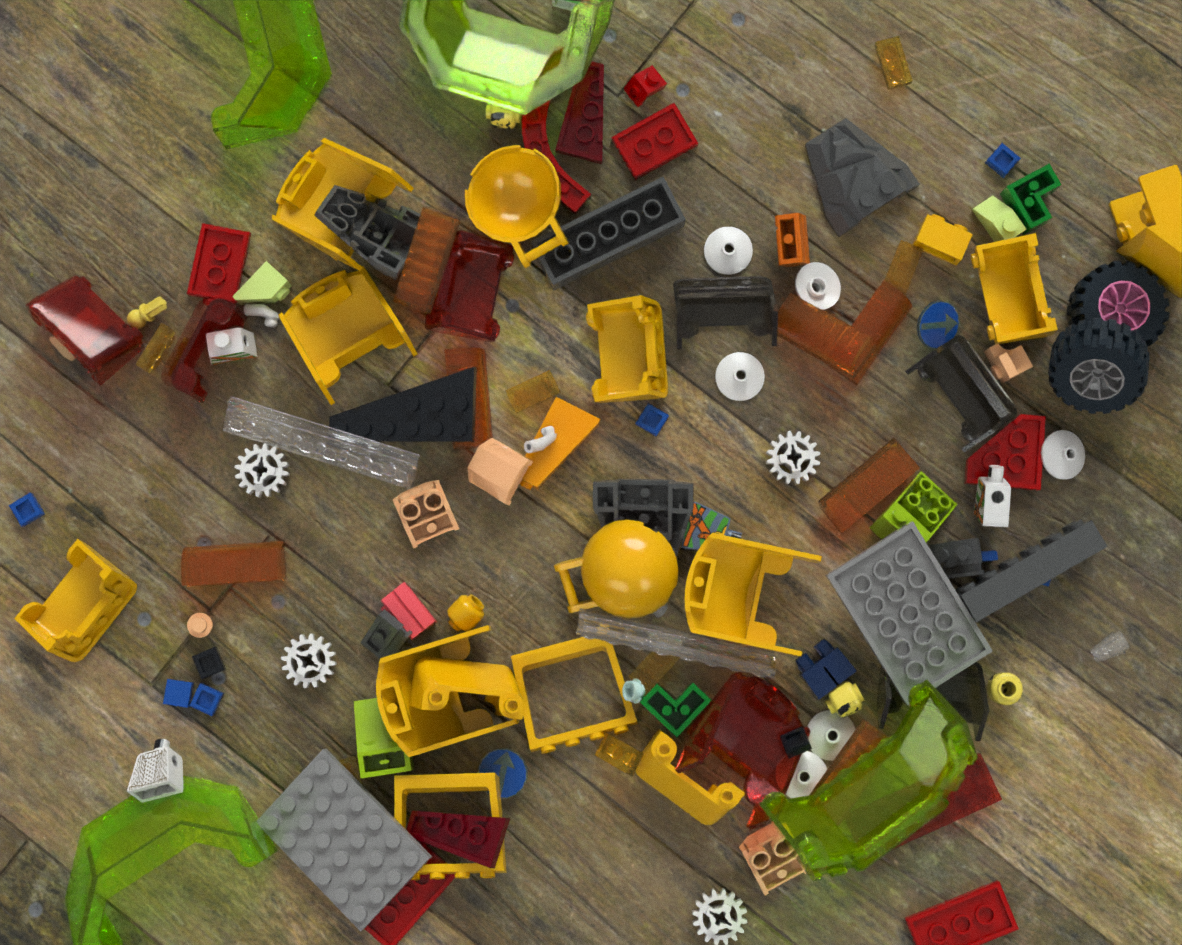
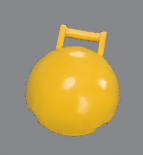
(515, 199)
(623, 571)

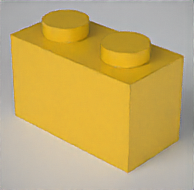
(942, 239)

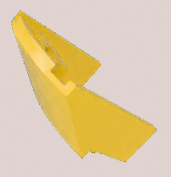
(312, 182)
(1152, 226)
(340, 323)
(726, 589)
(427, 730)

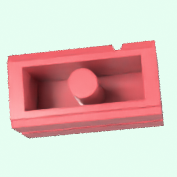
(408, 610)

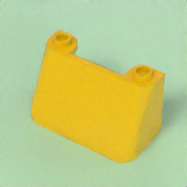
(1013, 290)
(629, 349)
(79, 606)
(438, 676)
(702, 804)

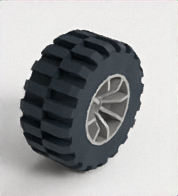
(1099, 366)

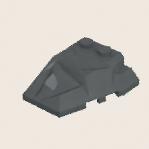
(855, 175)
(370, 228)
(658, 503)

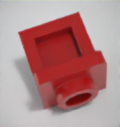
(644, 85)

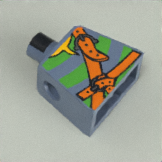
(703, 523)

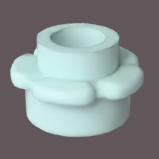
(633, 691)

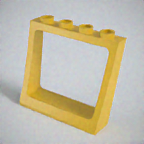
(558, 653)
(451, 783)

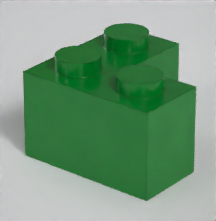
(1026, 197)
(675, 713)

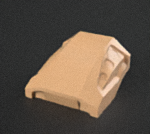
(497, 469)
(425, 512)
(770, 858)

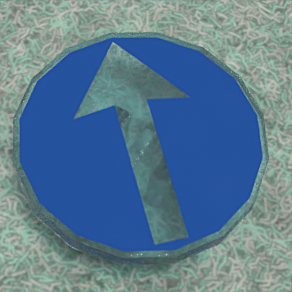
(937, 324)
(510, 769)

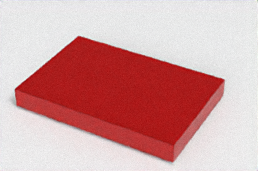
(654, 141)
(218, 262)

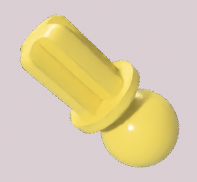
(146, 312)

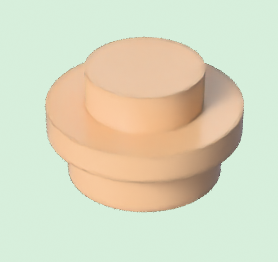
(200, 625)

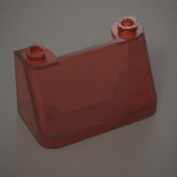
(470, 288)
(207, 316)
(86, 327)

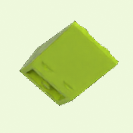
(918, 502)
(375, 747)

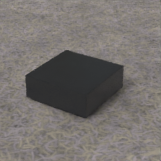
(209, 663)
(795, 742)

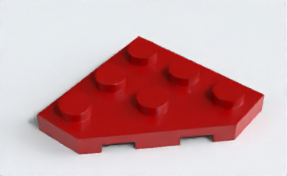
(1014, 448)

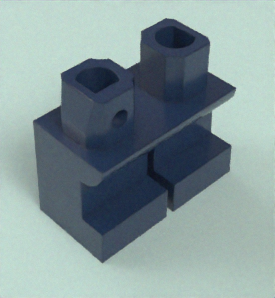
(814, 674)

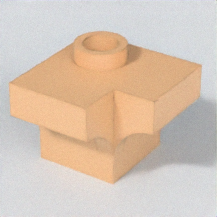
(1007, 363)

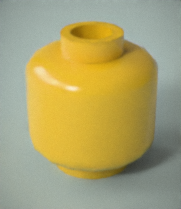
(465, 613)

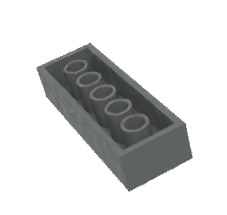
(611, 233)
(1032, 569)

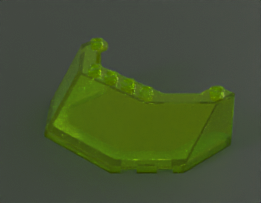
(501, 58)
(285, 67)
(881, 794)
(144, 835)

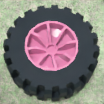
(1123, 295)

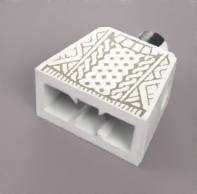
(157, 773)

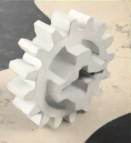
(791, 446)
(262, 460)
(314, 650)
(713, 926)

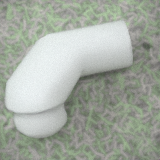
(271, 316)
(540, 444)

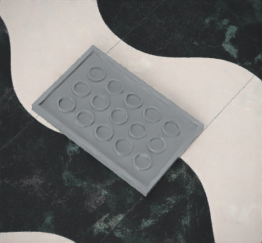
(909, 611)
(343, 839)

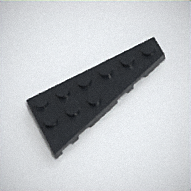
(426, 413)

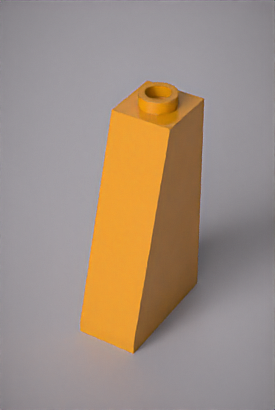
(572, 429)

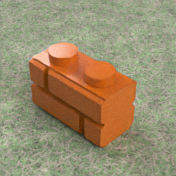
(792, 240)

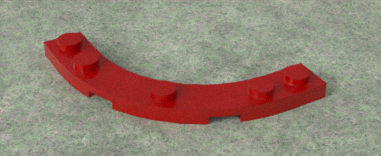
(535, 137)

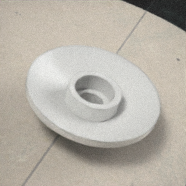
(725, 262)
(824, 280)
(736, 388)
(1055, 454)
(821, 725)
(814, 767)

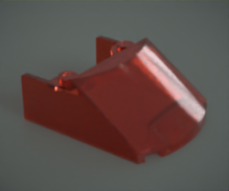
(744, 732)

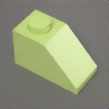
(999, 219)
(263, 287)

